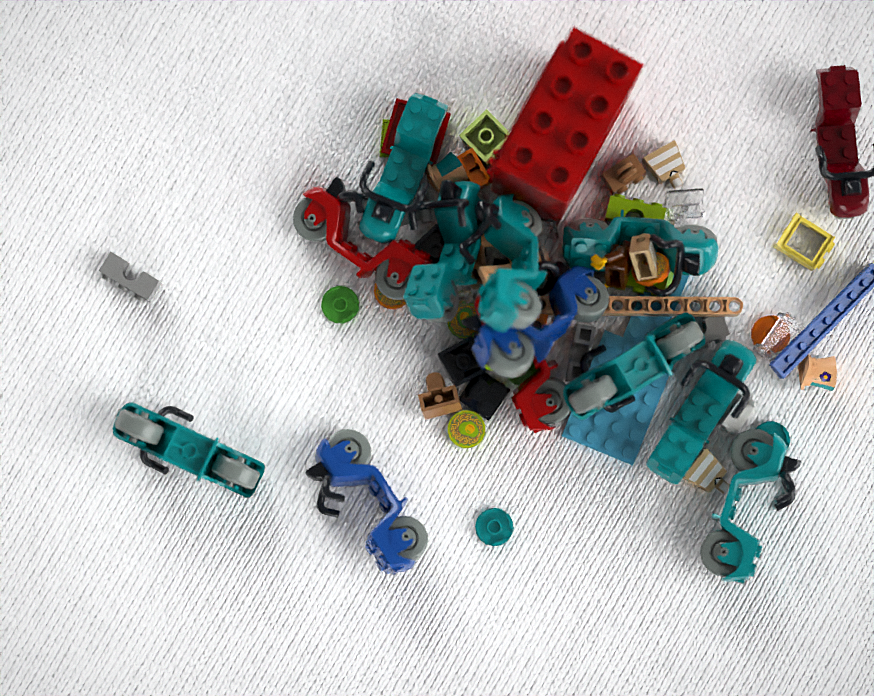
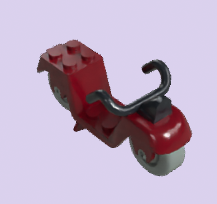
(837, 144)

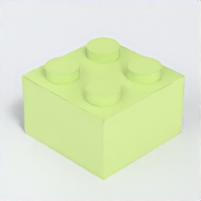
(484, 136)

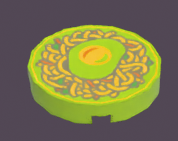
(466, 429)

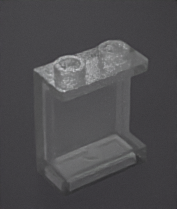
(779, 337)

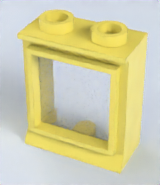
(805, 242)

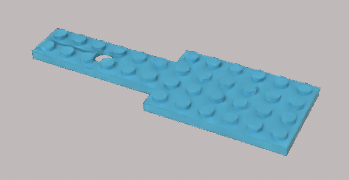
(623, 431)

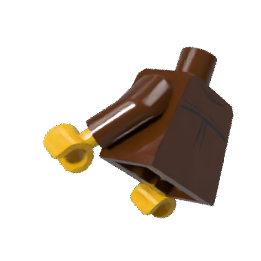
(617, 265)

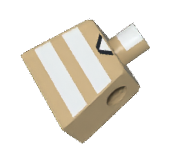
(666, 164)
(641, 249)
(707, 473)

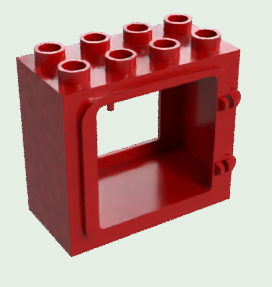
(563, 124)

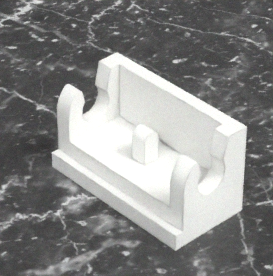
(733, 425)

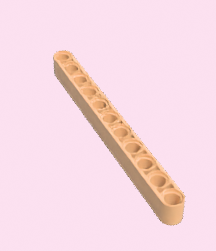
(665, 302)

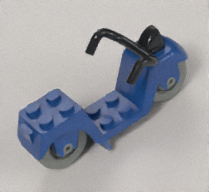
(573, 296)
(345, 462)

